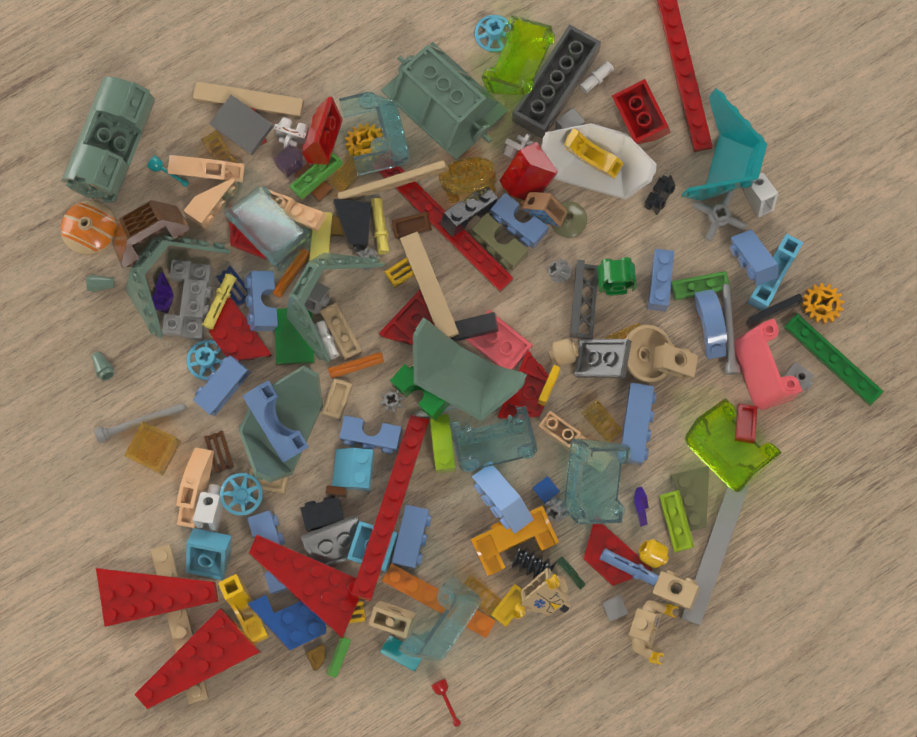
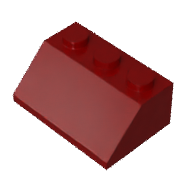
(641, 113)
(322, 133)
(528, 172)

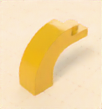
(592, 155)
(238, 597)

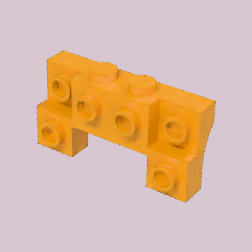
(498, 540)

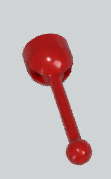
(440, 688)

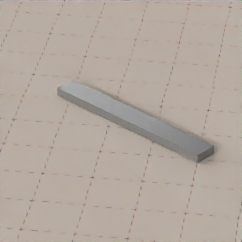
(715, 552)

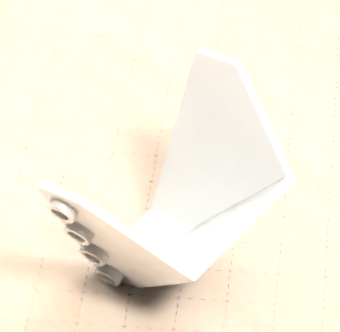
(632, 177)

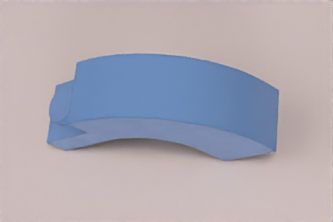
(713, 323)

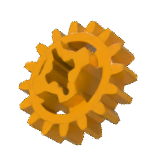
(362, 137)
(825, 311)

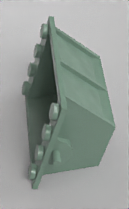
(444, 100)

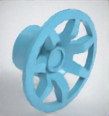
(493, 30)
(204, 357)
(241, 494)

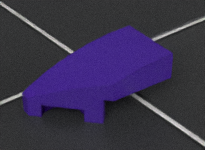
(163, 294)
(641, 504)

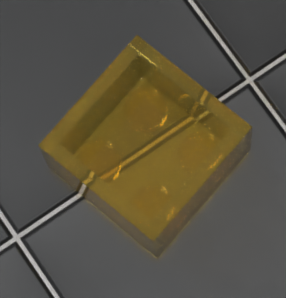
(152, 448)

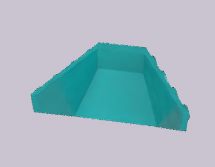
(736, 155)

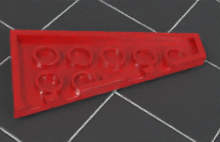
(313, 583)
(140, 595)
(206, 654)

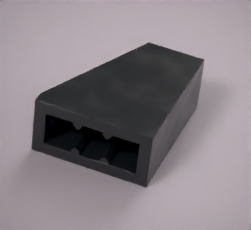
(354, 221)

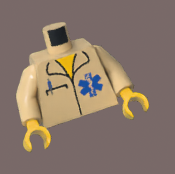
(543, 595)
(645, 628)

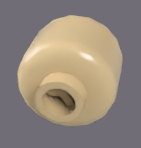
(564, 352)

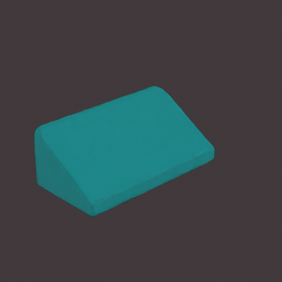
(391, 650)

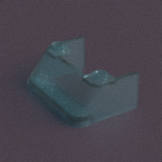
(387, 150)

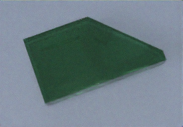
(570, 572)

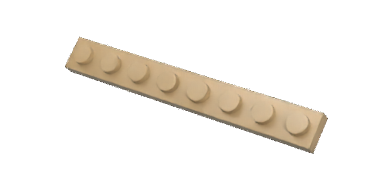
(179, 620)

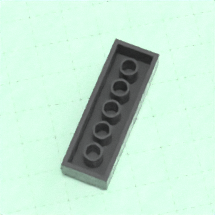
(556, 81)

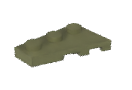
(694, 495)

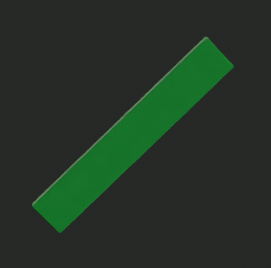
(833, 359)

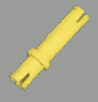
(380, 228)
(219, 301)

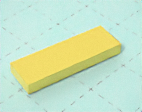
(322, 238)

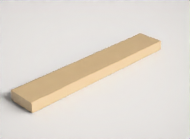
(253, 99)
(394, 181)
(428, 284)

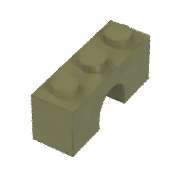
(509, 254)

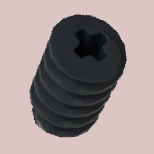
(531, 563)

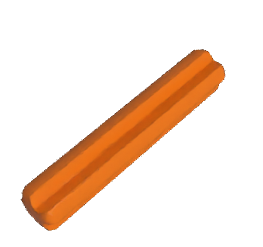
(291, 272)
(356, 365)

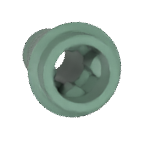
(98, 283)
(102, 366)

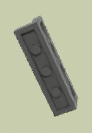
(577, 296)

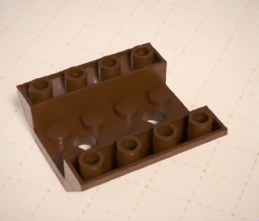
(141, 223)

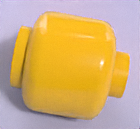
(653, 553)

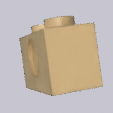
(665, 362)
(685, 599)
(392, 619)

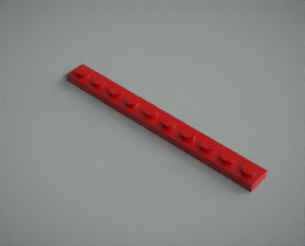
(685, 75)
(462, 242)
(390, 508)

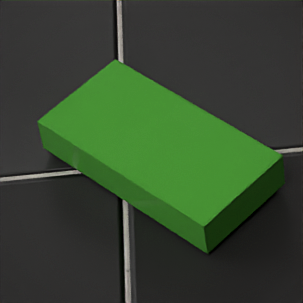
(338, 657)

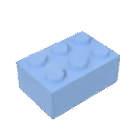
(502, 498)

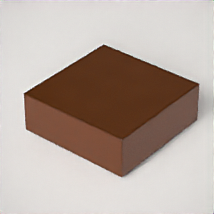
(336, 491)

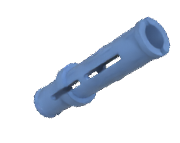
(629, 567)

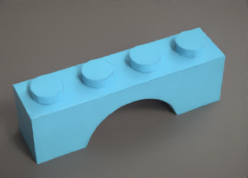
(784, 257)

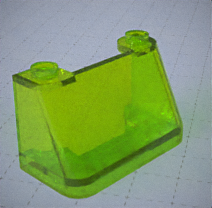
(519, 58)
(733, 461)

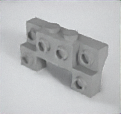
(194, 300)

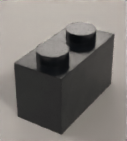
(322, 513)

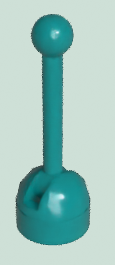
(156, 164)

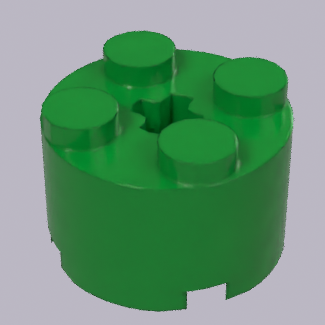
(616, 276)

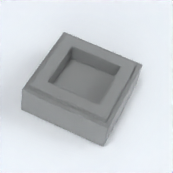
(614, 608)

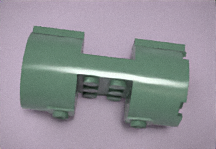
(108, 139)

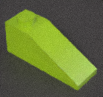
(442, 444)

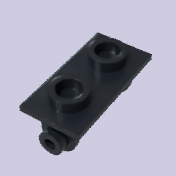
(664, 186)

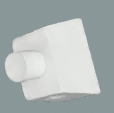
(761, 196)
(209, 510)

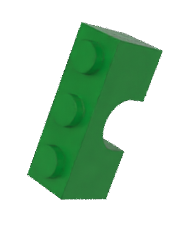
(430, 404)

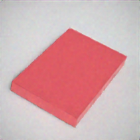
(503, 347)

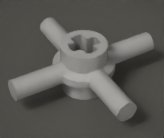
(717, 221)

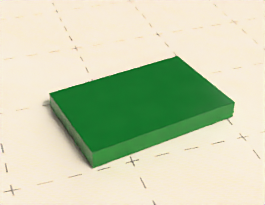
(289, 344)

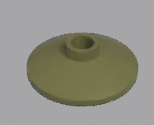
(576, 225)

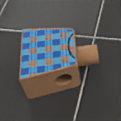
(544, 207)

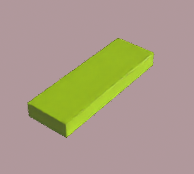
(676, 521)

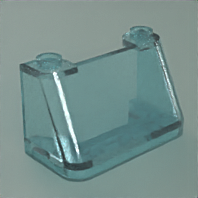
(268, 227)
(494, 442)
(595, 481)
(460, 606)

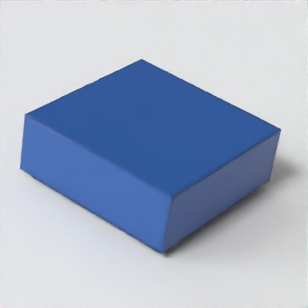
(546, 489)

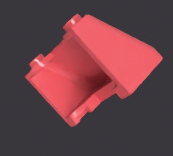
(759, 368)

